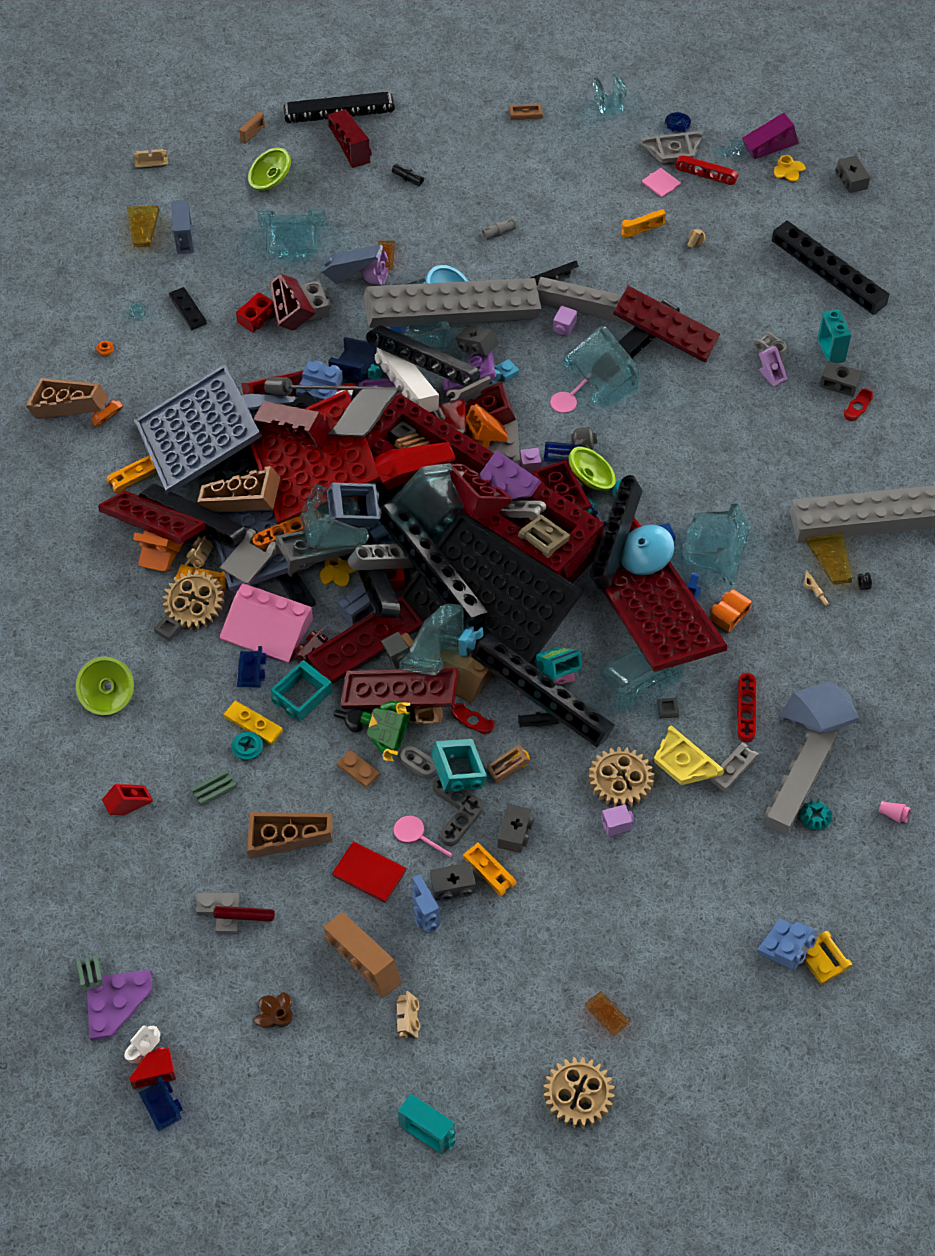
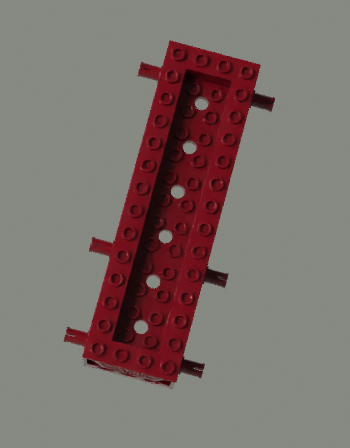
(584, 529)

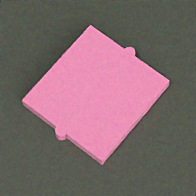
(661, 182)

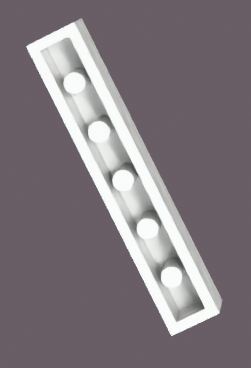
(410, 378)

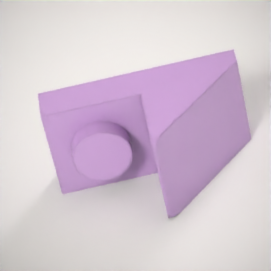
(772, 366)

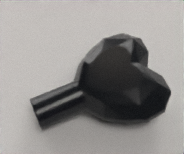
(351, 718)

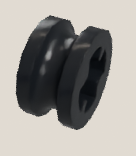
(864, 581)

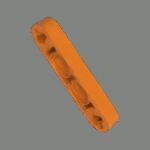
(285, 527)

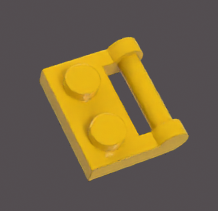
(820, 963)

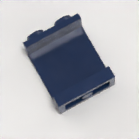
(355, 359)

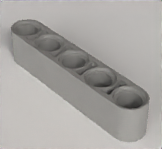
(379, 557)

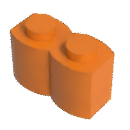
(730, 610)

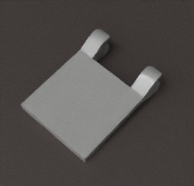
(469, 392)
(247, 559)

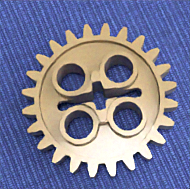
(200, 585)
(621, 777)
(596, 1099)

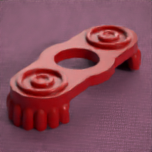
(863, 398)
(462, 714)

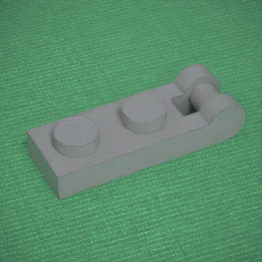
(523, 509)
(735, 766)

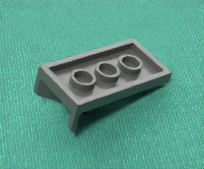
(296, 551)

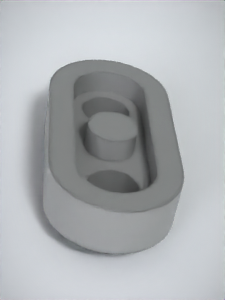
(419, 762)

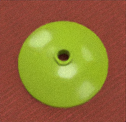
(269, 169)
(591, 469)
(92, 685)

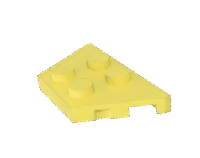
(684, 759)

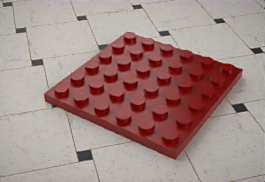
(302, 465)

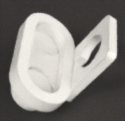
(142, 1043)

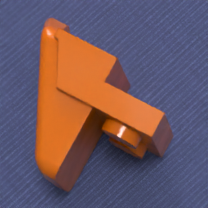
(484, 427)
(156, 551)

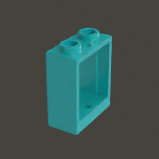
(834, 336)
(305, 671)
(458, 749)
(427, 1124)

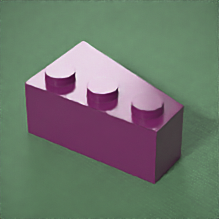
(771, 137)

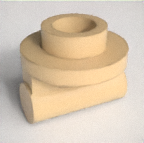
(696, 237)

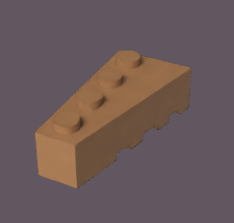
(65, 397)
(242, 493)
(282, 832)
(363, 954)

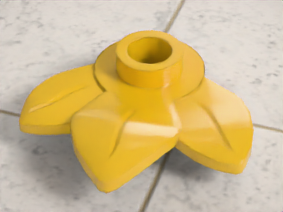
(788, 168)
(338, 573)

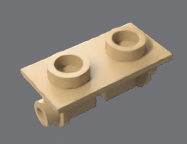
(157, 158)
(199, 553)
(407, 1006)

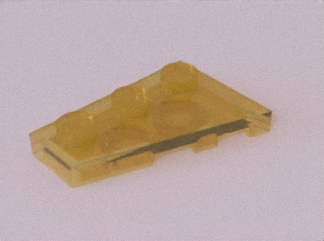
(142, 224)
(832, 556)

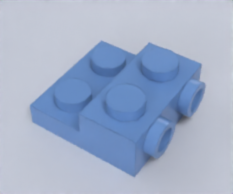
(320, 375)
(425, 907)
(788, 943)

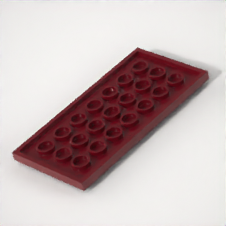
(663, 617)

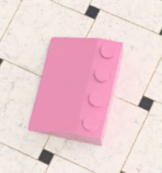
(266, 621)

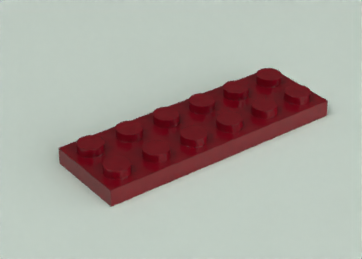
(666, 324)
(152, 517)
(361, 642)
(374, 687)

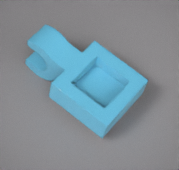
(505, 371)
(468, 640)

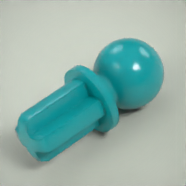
(375, 372)

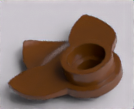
(272, 1009)

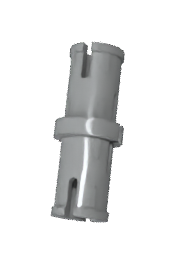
(499, 228)

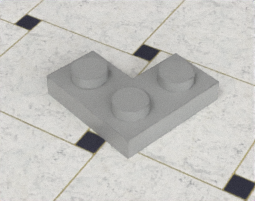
(206, 904)

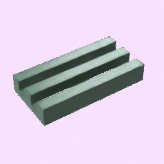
(210, 787)
(87, 964)

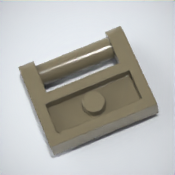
(547, 531)

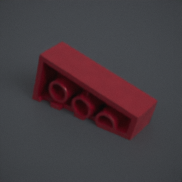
(350, 138)
(293, 423)

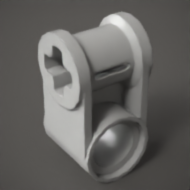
(768, 341)

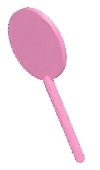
(564, 401)
(410, 829)

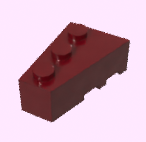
(290, 302)

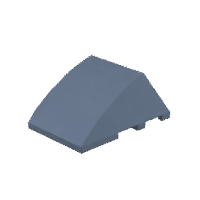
(821, 708)

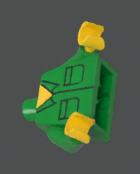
(387, 727)

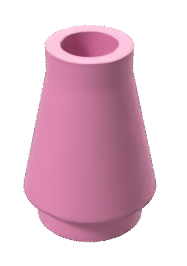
(895, 811)

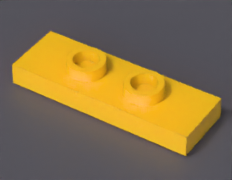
(253, 722)

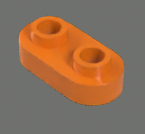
(111, 409)

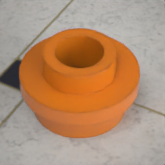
(101, 350)

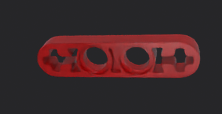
(706, 170)
(744, 707)

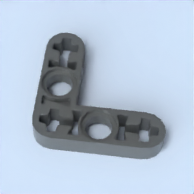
(463, 812)

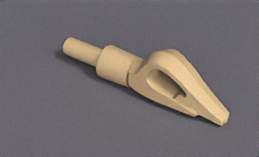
(814, 587)

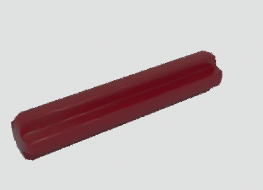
(243, 913)

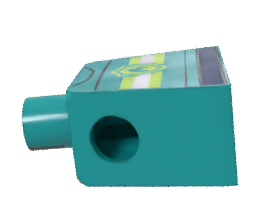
(553, 665)

